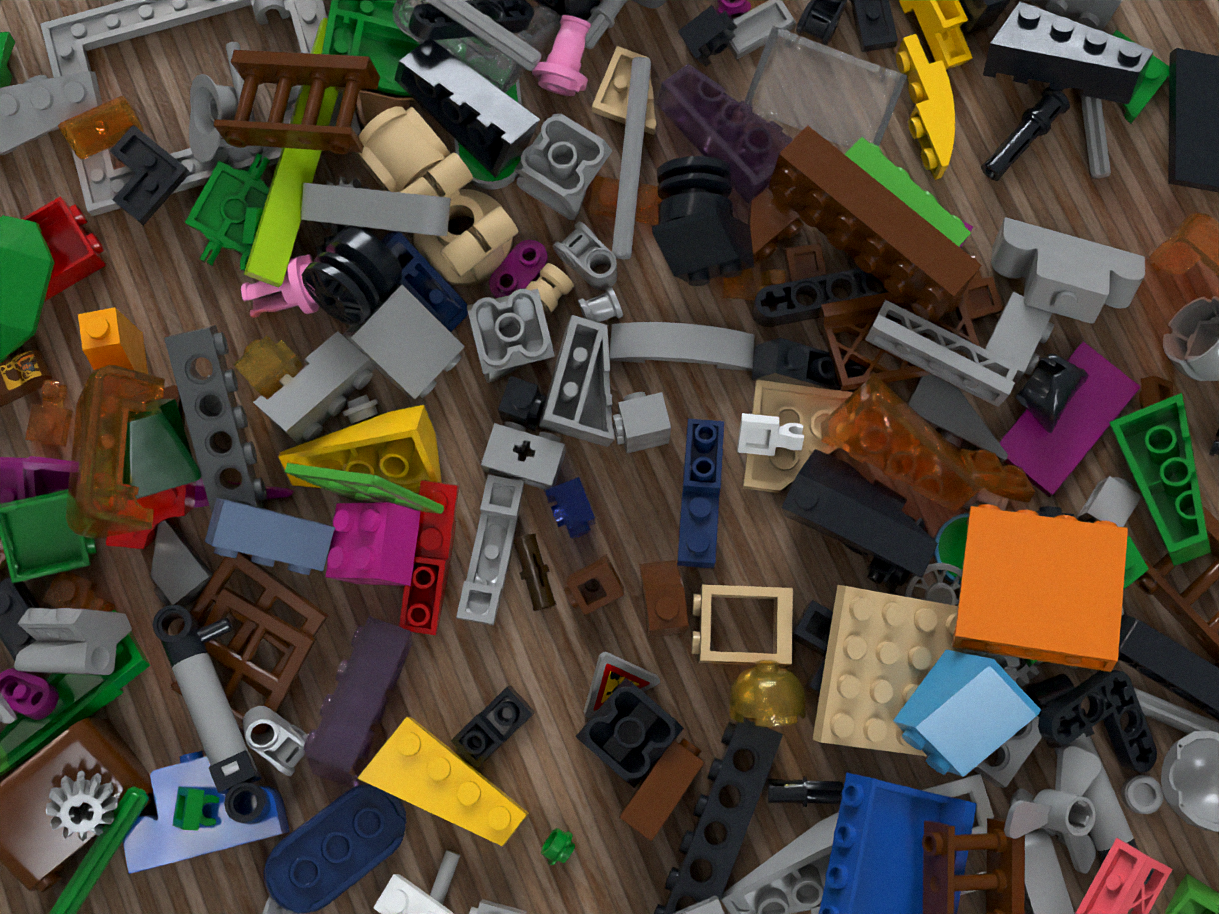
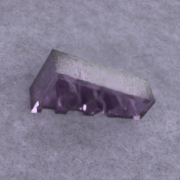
(723, 128)
(357, 701)

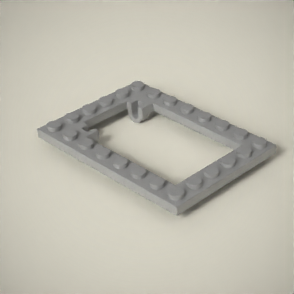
(75, 34)

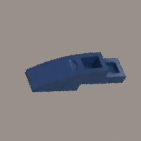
(700, 493)

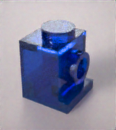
(571, 508)

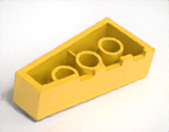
(436, 779)

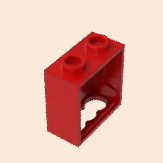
(71, 247)

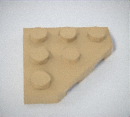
(792, 405)

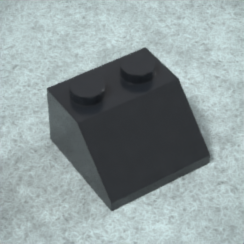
(705, 246)

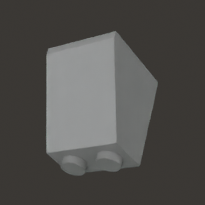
(406, 343)

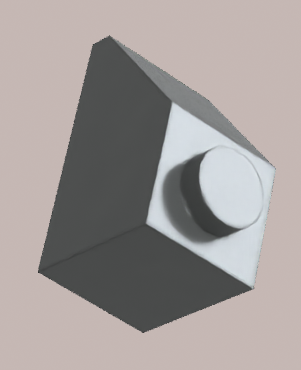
(177, 567)

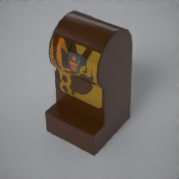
(22, 375)

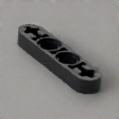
(432, 24)

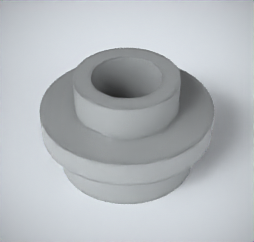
(360, 409)

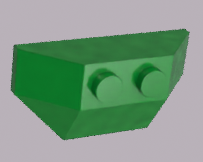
(24, 281)

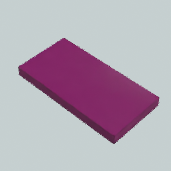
(1053, 456)

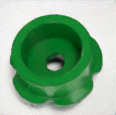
(558, 846)

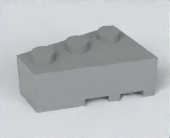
(580, 385)
(317, 389)

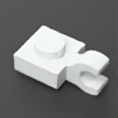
(762, 435)

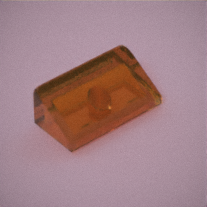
(100, 127)

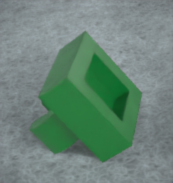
(189, 808)

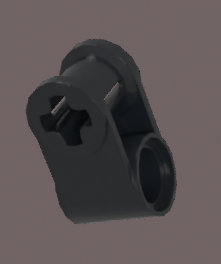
(821, 18)

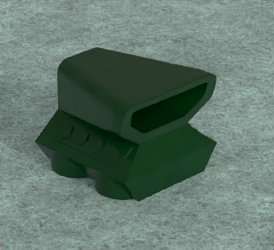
(157, 450)

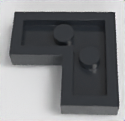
(155, 174)

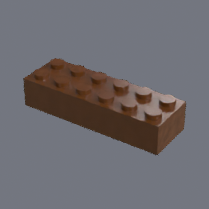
(871, 225)

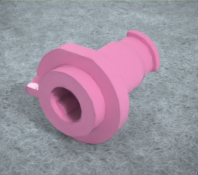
(562, 68)
(292, 292)

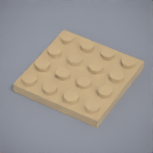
(874, 664)

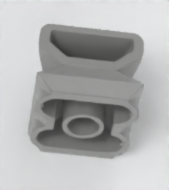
(561, 164)
(509, 332)
(71, 640)

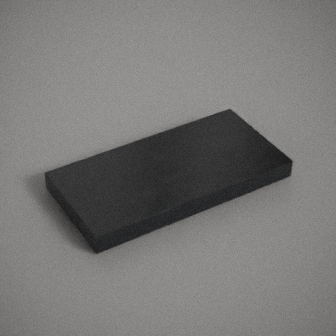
(1194, 120)

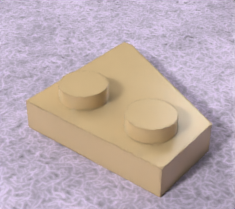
(614, 91)

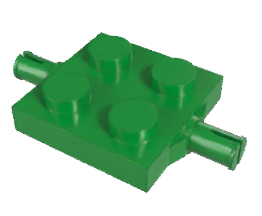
(223, 204)

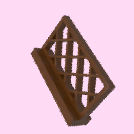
(861, 313)

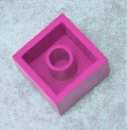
(373, 544)

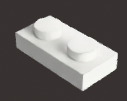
(406, 898)

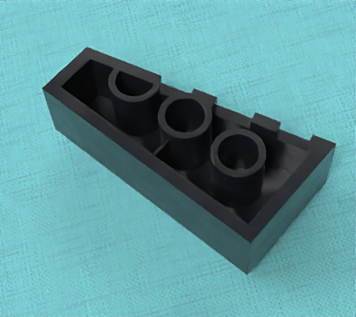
(467, 106)

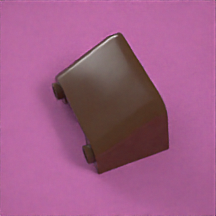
(26, 839)

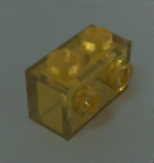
(266, 364)

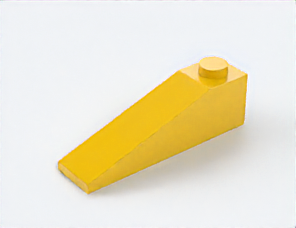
(391, 445)

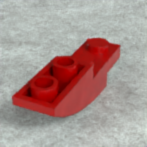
(435, 539)

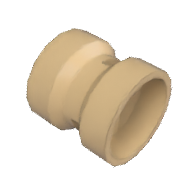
(551, 286)

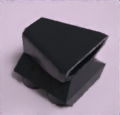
(629, 732)

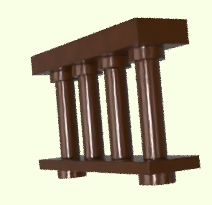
(287, 71)
(1178, 605)
(1004, 874)

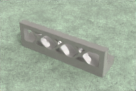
(939, 358)

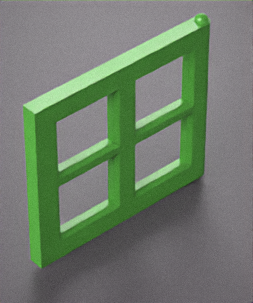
(363, 487)

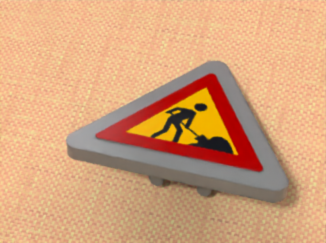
(607, 677)

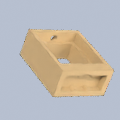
(781, 624)

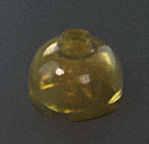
(768, 695)

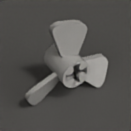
(1064, 807)

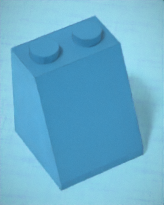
(964, 712)

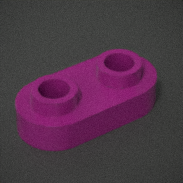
(518, 269)
(28, 694)

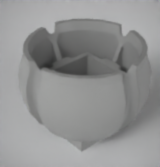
(1195, 340)

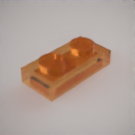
(605, 197)

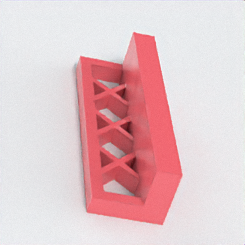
(1121, 882)

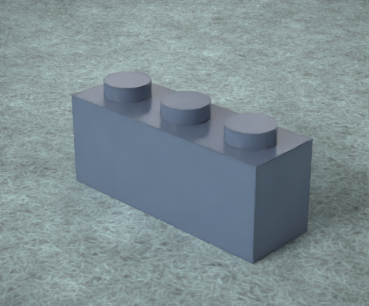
(268, 536)

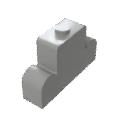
(1066, 271)

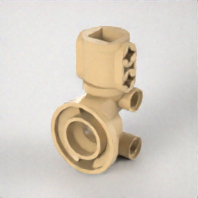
(412, 159)

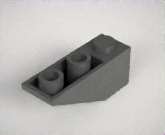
(953, 416)

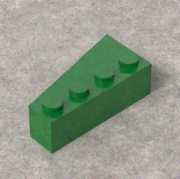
(1163, 466)

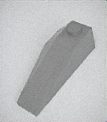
(789, 879)

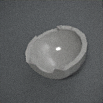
(1192, 779)

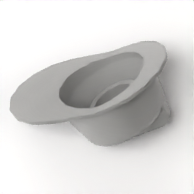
(207, 104)

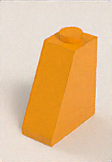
(112, 340)

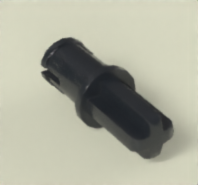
(804, 791)

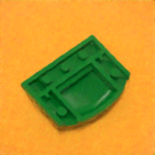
(370, 31)

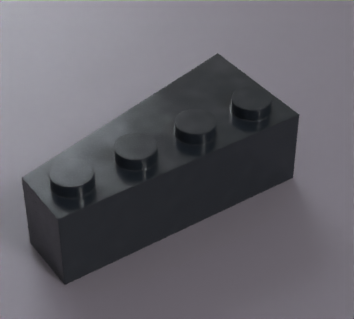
(1066, 55)

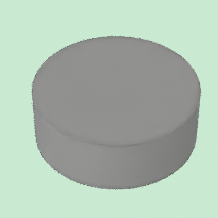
(1142, 794)

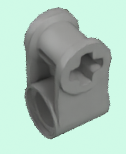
(583, 252)
(280, 744)

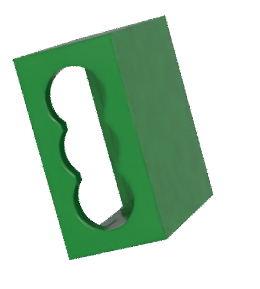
(39, 538)

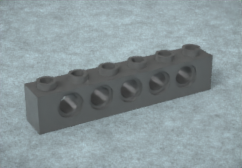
(203, 424)

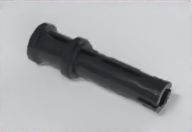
(1034, 123)

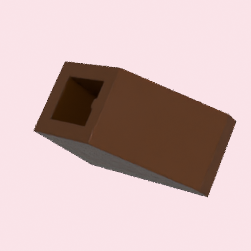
(770, 223)

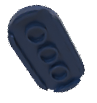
(334, 849)

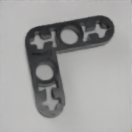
(1105, 690)

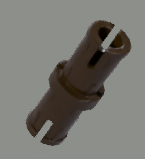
(534, 572)

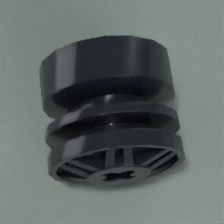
(693, 186)
(352, 275)

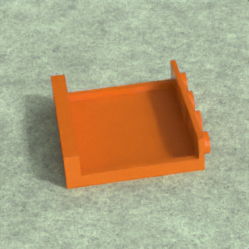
(1042, 587)

